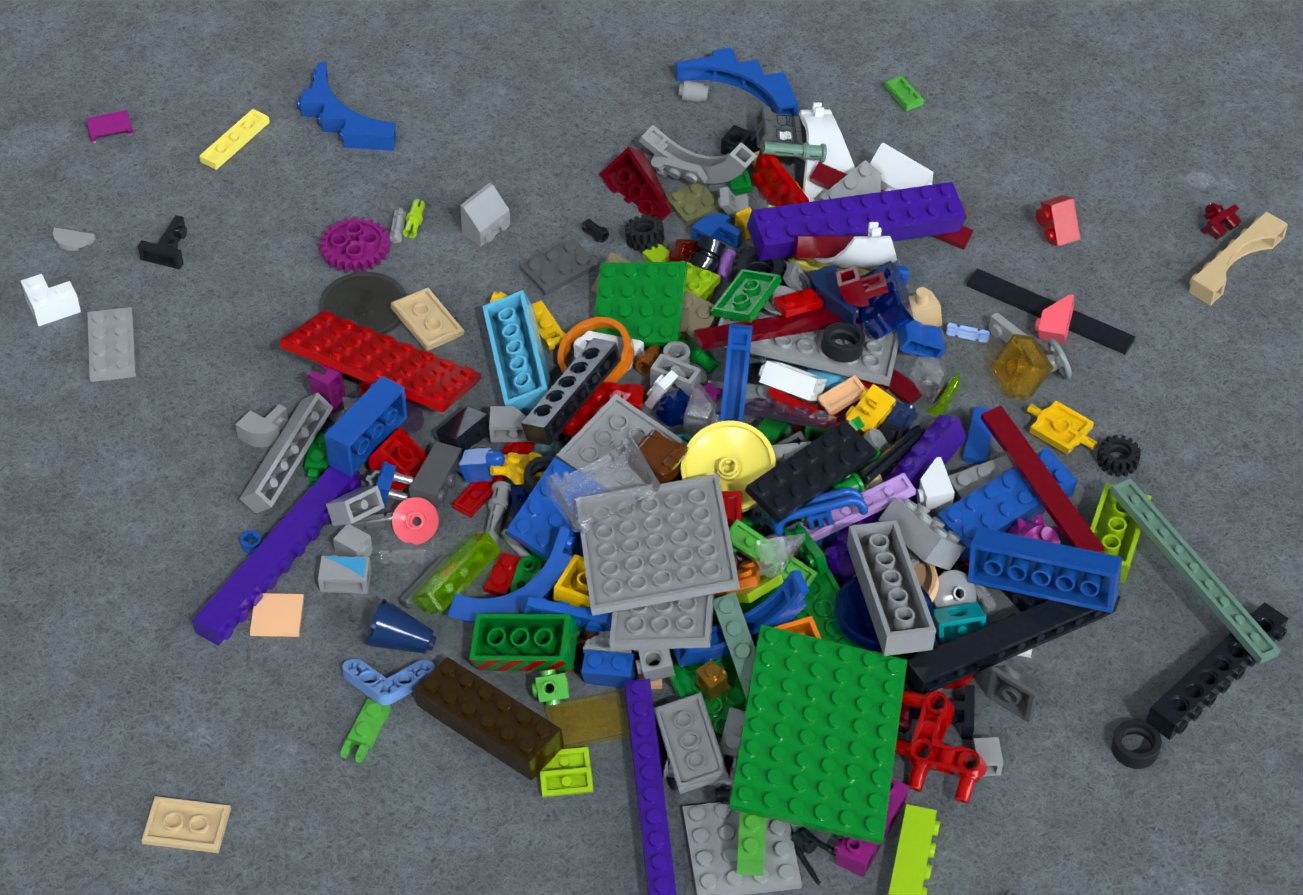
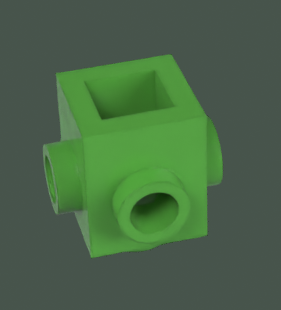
(560, 684)

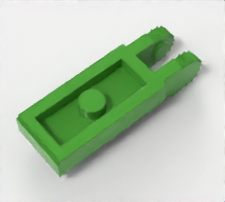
(366, 729)

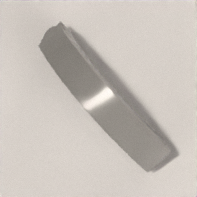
(718, 168)

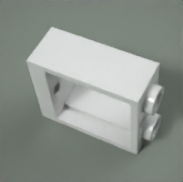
(792, 380)

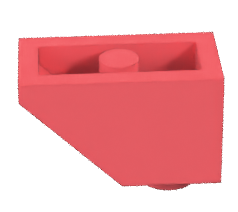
(1056, 320)

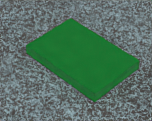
(746, 295)

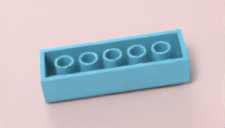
(517, 351)

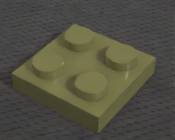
(693, 203)

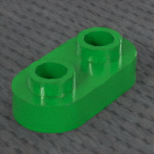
(523, 574)

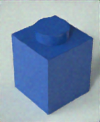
(474, 465)

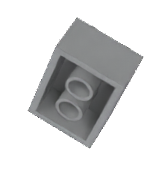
(924, 534)

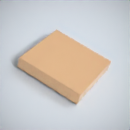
(277, 615)

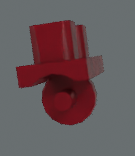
(1217, 217)

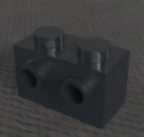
(464, 429)

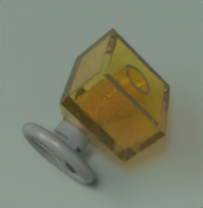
(1024, 366)

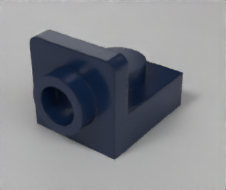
(902, 415)

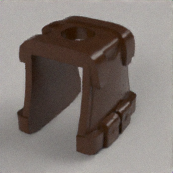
(663, 455)

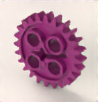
(355, 244)

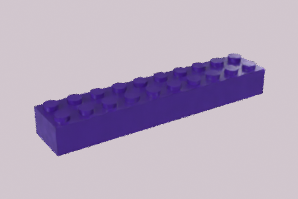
(899, 212)

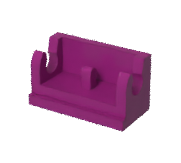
(109, 124)
(328, 385)

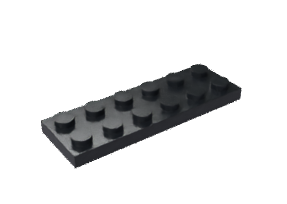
(811, 471)

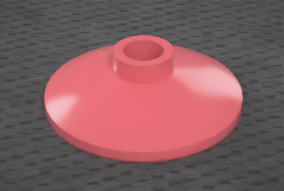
(404, 518)

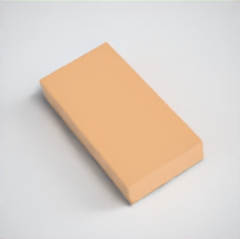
(841, 395)

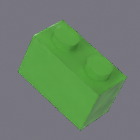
(751, 844)

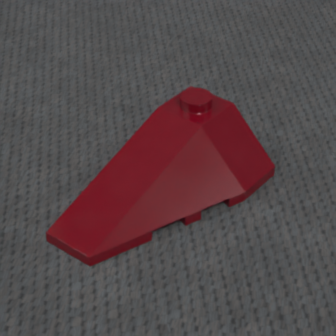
(637, 181)

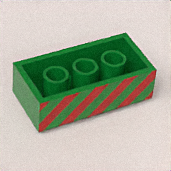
(524, 642)

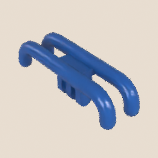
(822, 506)

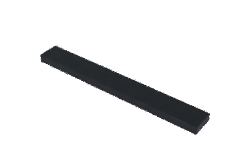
(1035, 304)

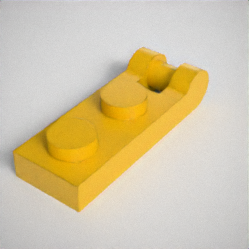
(547, 326)

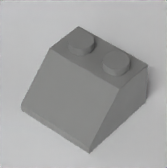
(484, 215)

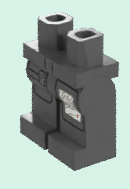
(778, 127)

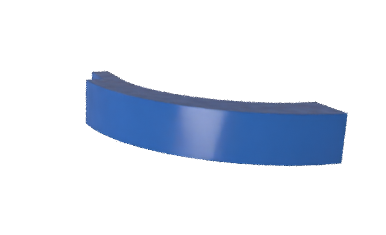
(736, 372)
(542, 585)
(774, 611)

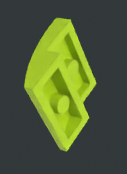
(567, 773)

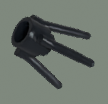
(808, 842)

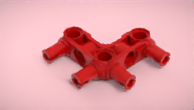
(941, 758)

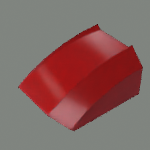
(401, 452)

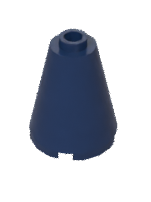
(399, 631)

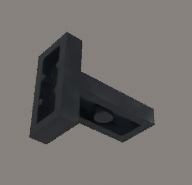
(166, 251)
(963, 711)

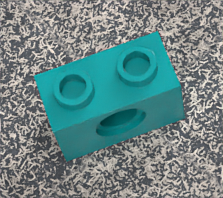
(958, 621)

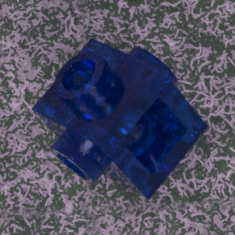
(673, 407)

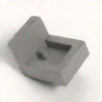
(730, 203)

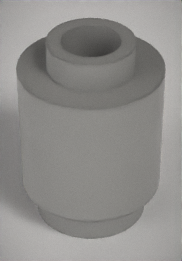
(693, 92)

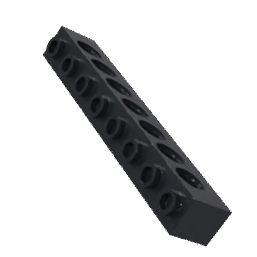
(1210, 677)

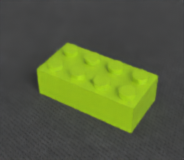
(1116, 530)

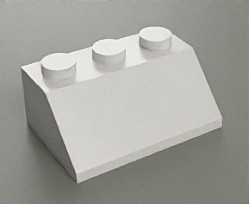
(899, 170)

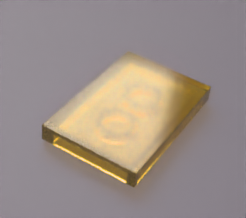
(590, 720)

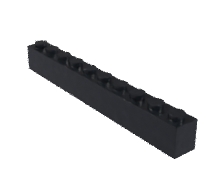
(996, 643)

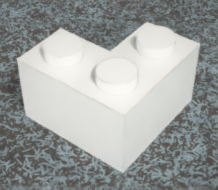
(49, 303)

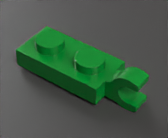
(316, 458)
(813, 554)

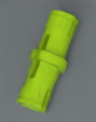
(414, 218)

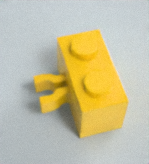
(873, 408)

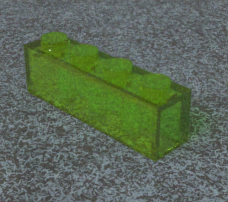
(456, 573)

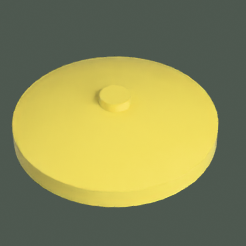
(733, 452)

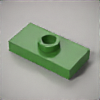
(904, 93)

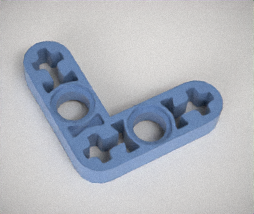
(385, 690)

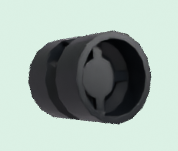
(707, 253)

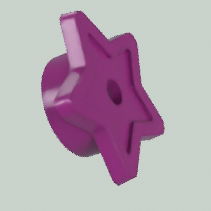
(712, 390)

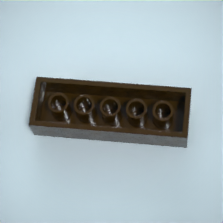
(489, 718)

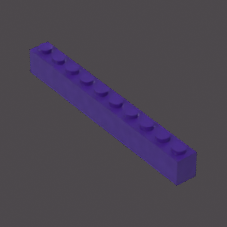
(939, 440)
(272, 557)
(649, 788)

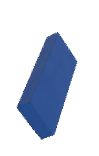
(978, 439)

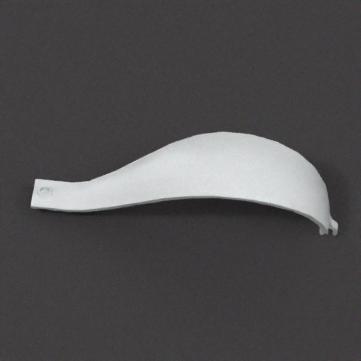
(862, 250)

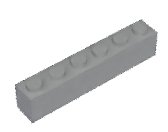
(286, 453)

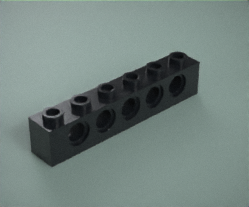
(571, 391)

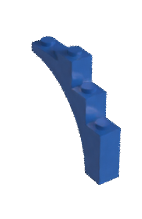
(748, 75)
(335, 117)

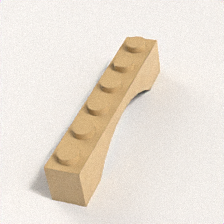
(1261, 235)

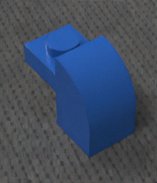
(719, 228)

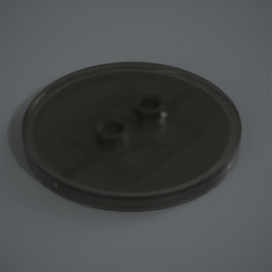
(364, 300)

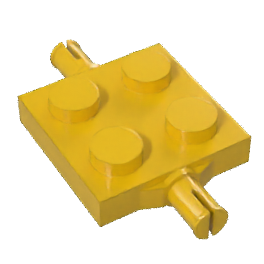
(1061, 427)
(515, 466)

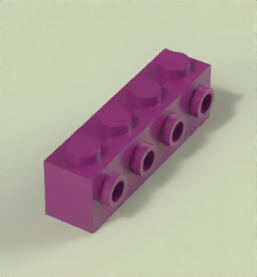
(858, 854)

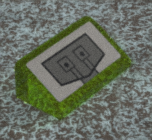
(945, 396)

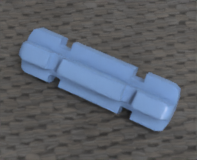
(968, 332)

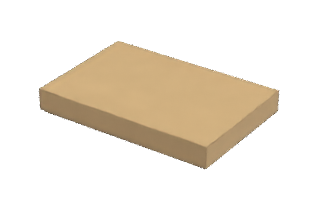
(427, 319)
(186, 824)

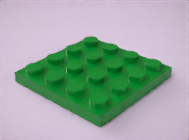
(643, 299)

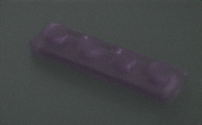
(796, 415)

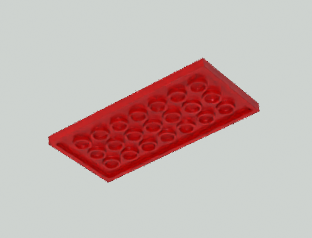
(370, 355)

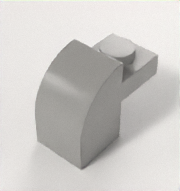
(262, 431)

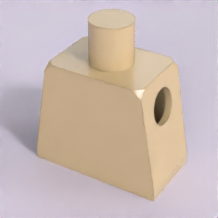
(926, 307)

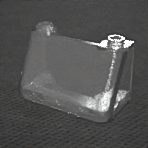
(603, 487)

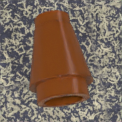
(647, 359)

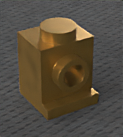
(712, 680)

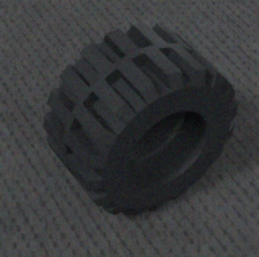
(749, 260)

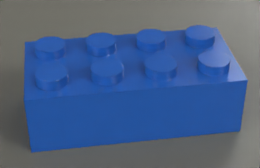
(366, 425)

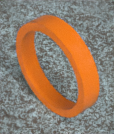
(592, 324)

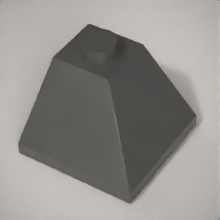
(1012, 691)

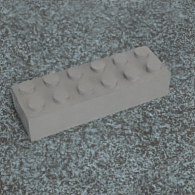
(890, 588)

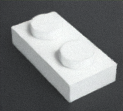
(660, 388)

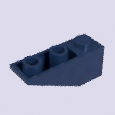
(826, 287)

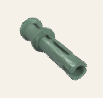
(803, 151)

